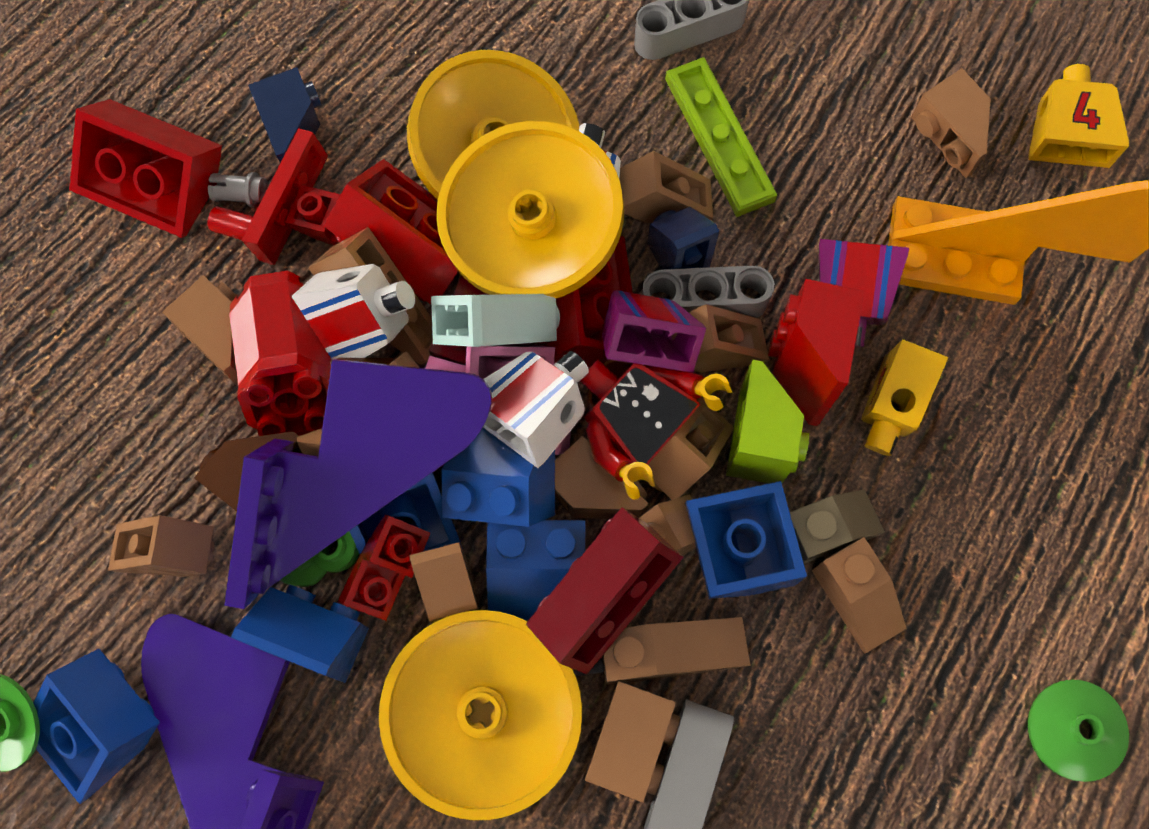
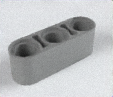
(684, 24)
(721, 281)
(691, 768)

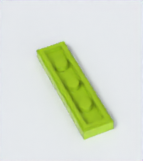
(720, 137)

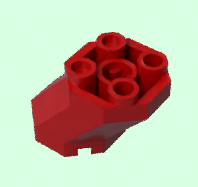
(278, 358)

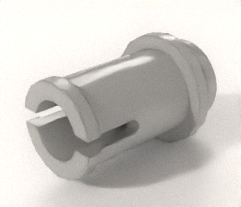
(238, 188)

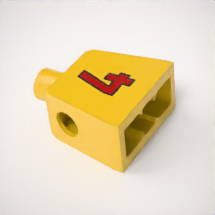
(1079, 122)
(909, 380)

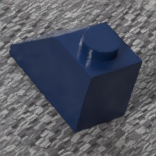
(285, 106)
(682, 239)

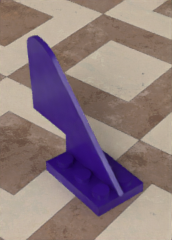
(377, 440)
(212, 715)

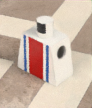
(354, 309)
(535, 403)

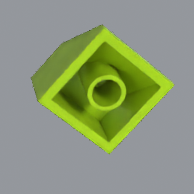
(766, 430)

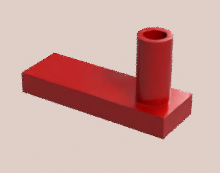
(266, 230)

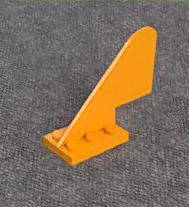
(986, 251)

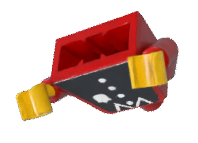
(641, 415)

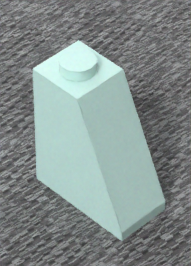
(494, 319)

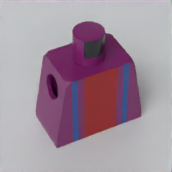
(864, 268)
(641, 330)

